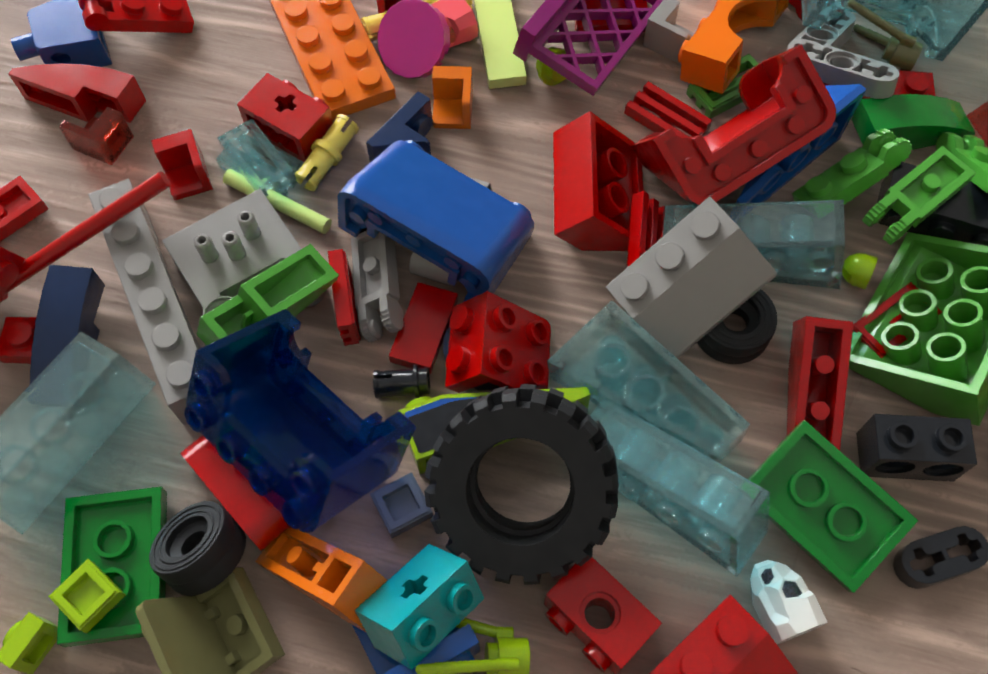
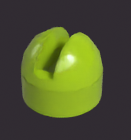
(859, 269)

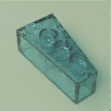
(796, 237)
(639, 374)
(686, 488)

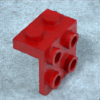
(496, 345)

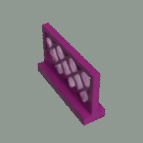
(552, 17)

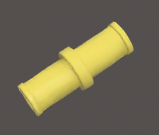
(326, 152)

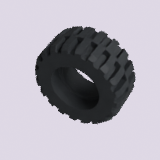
(513, 545)

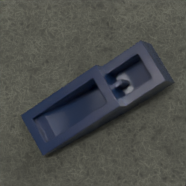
(65, 309)

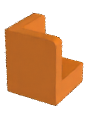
(452, 97)

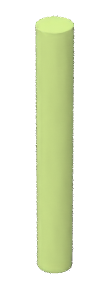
(281, 203)

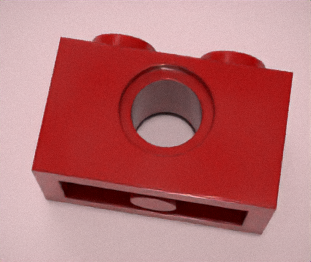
(594, 586)

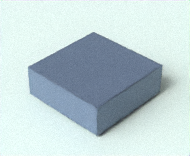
(401, 505)

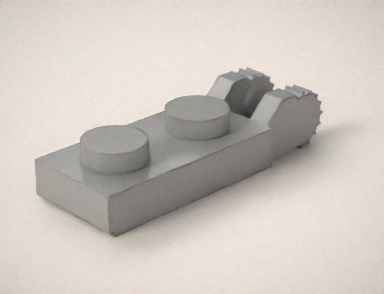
(376, 285)

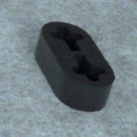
(944, 567)

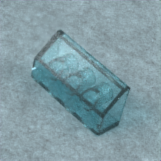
(62, 425)

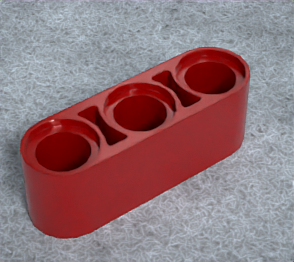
(250, 510)

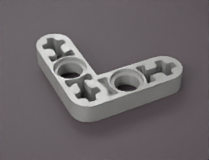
(841, 66)

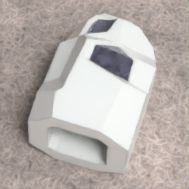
(784, 601)

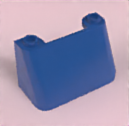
(436, 215)

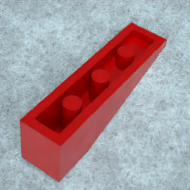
(819, 375)

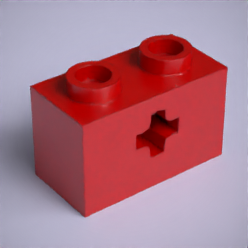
(286, 115)

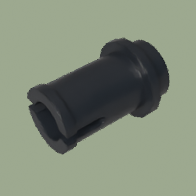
(401, 382)

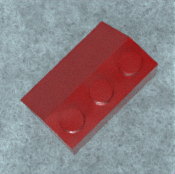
(594, 184)

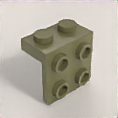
(211, 631)

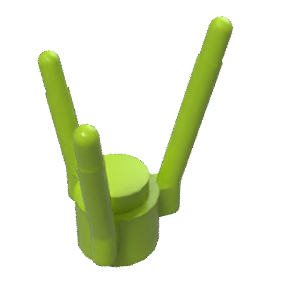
(503, 656)

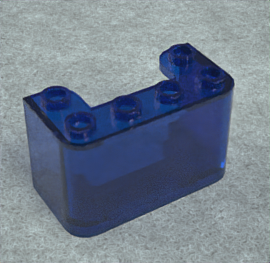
(288, 427)

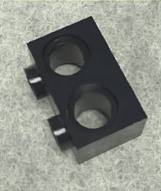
(916, 447)

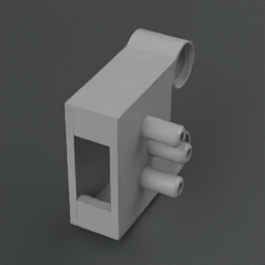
(231, 249)

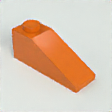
(322, 572)

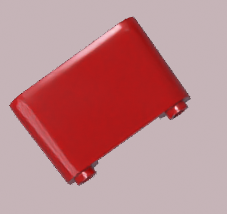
(783, 113)

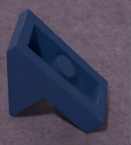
(408, 123)

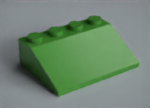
(945, 354)

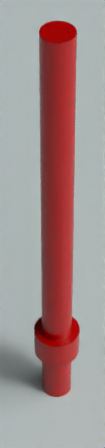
(90, 228)

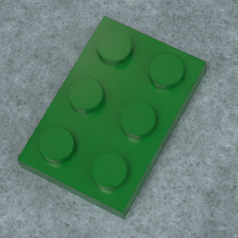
(831, 506)
(117, 536)

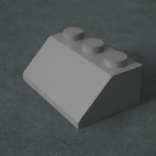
(692, 278)

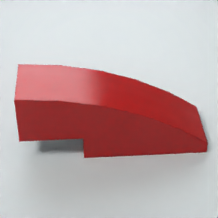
(79, 89)

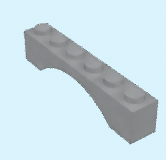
(151, 296)

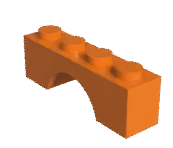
(715, 51)

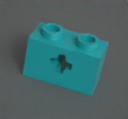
(420, 605)

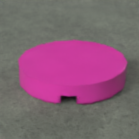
(413, 38)

